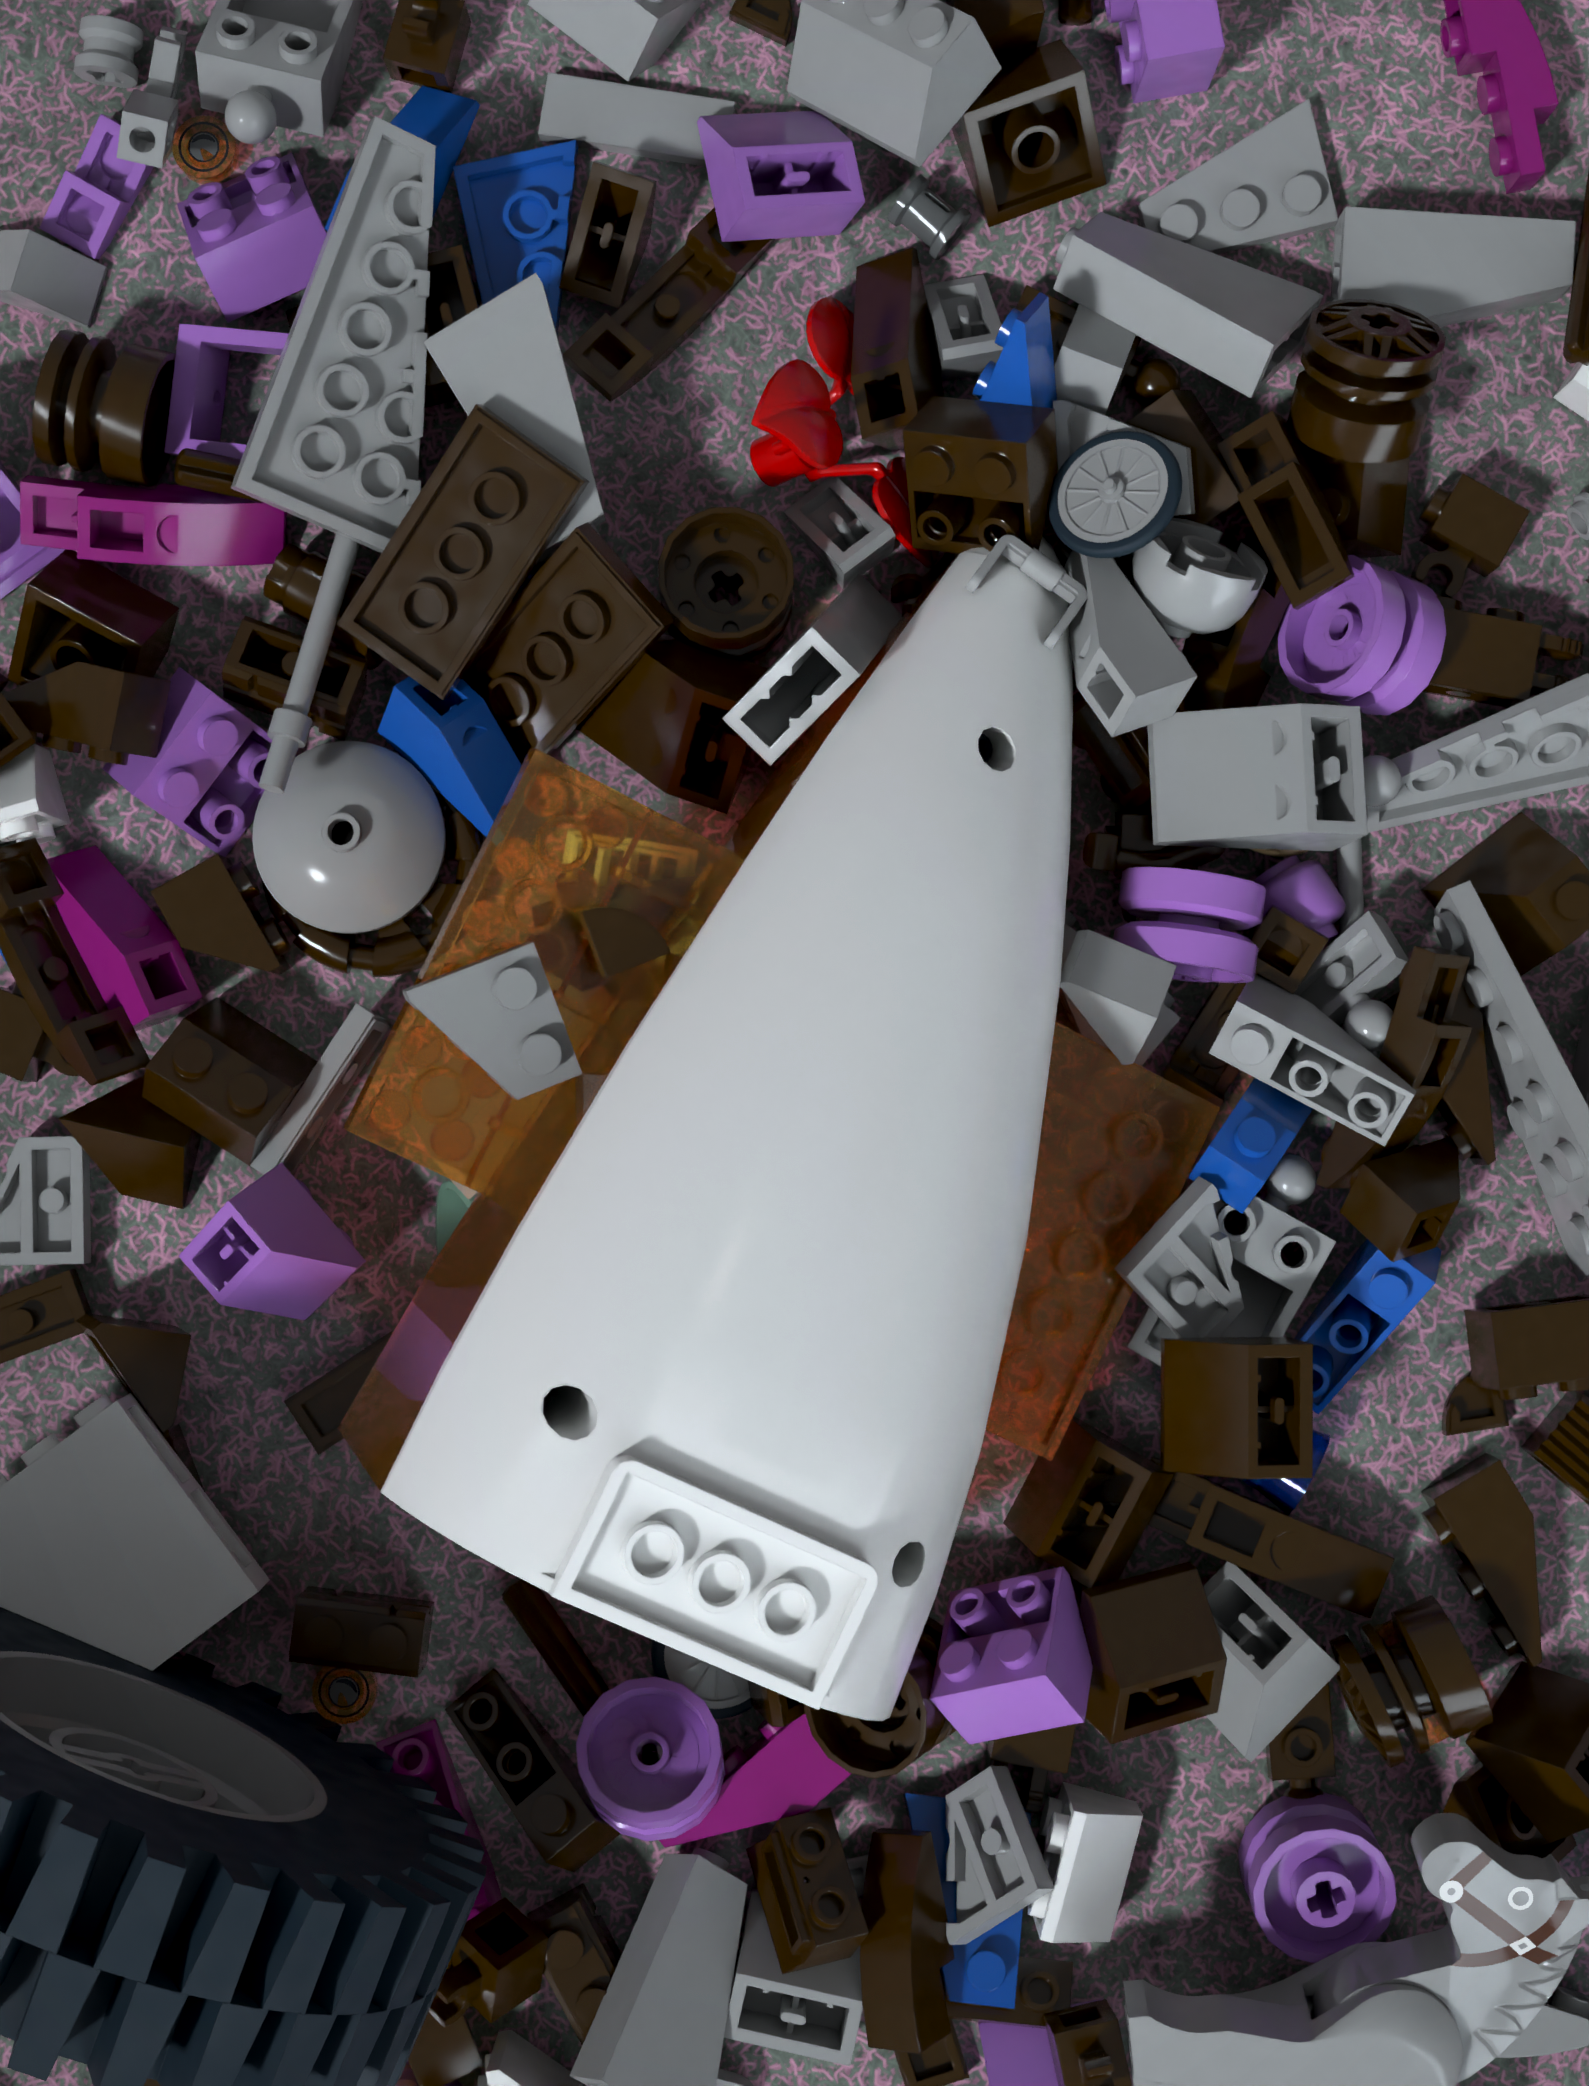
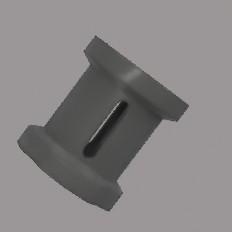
(929, 217)

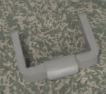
(1041, 570)

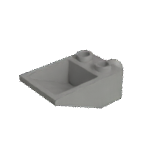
(275, 63)
(1265, 778)
(1267, 1285)

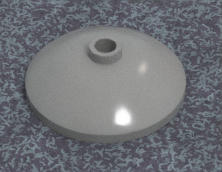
(386, 863)

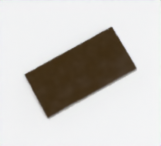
(462, 551)
(565, 643)

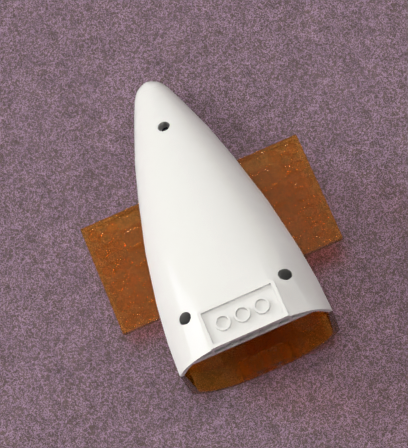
(807, 1197)

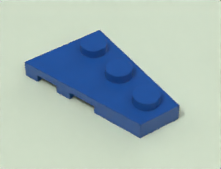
(519, 218)
(988, 1965)

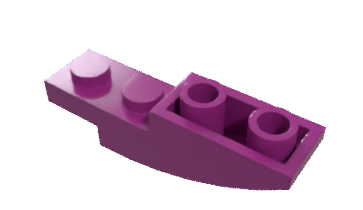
(1514, 84)
(148, 525)

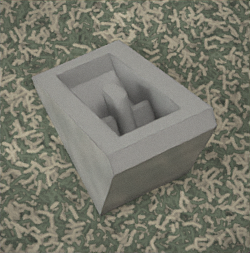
(48, 277)
(963, 326)
(1091, 360)
(841, 530)
(1116, 990)

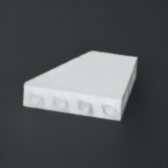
(118, 1540)

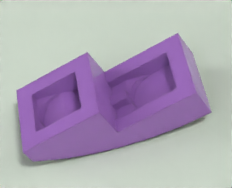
(97, 195)

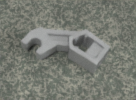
(152, 115)

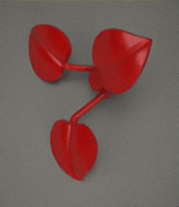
(805, 430)

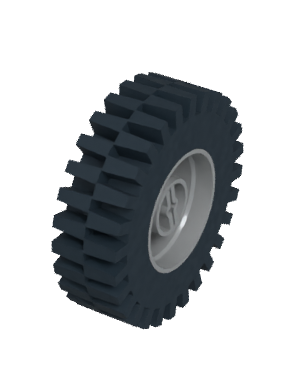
(210, 1879)

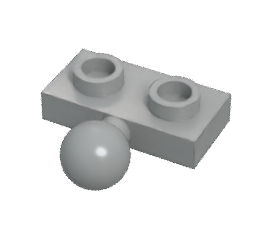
(1353, 973)

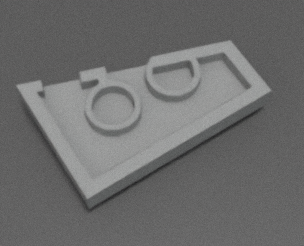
(1251, 192)

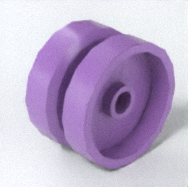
(1365, 640)
(1190, 920)
(656, 1798)
(1316, 1876)

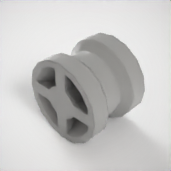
(108, 51)

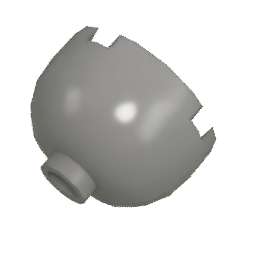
(1194, 580)

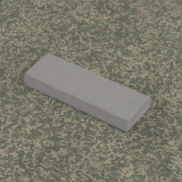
(626, 118)
(322, 1090)

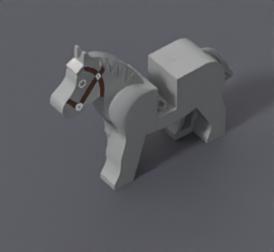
(1382, 2010)

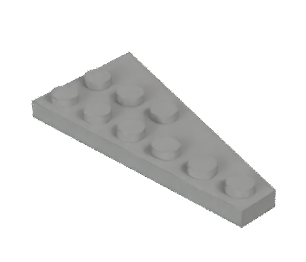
(350, 384)
(1496, 760)
(1539, 1088)

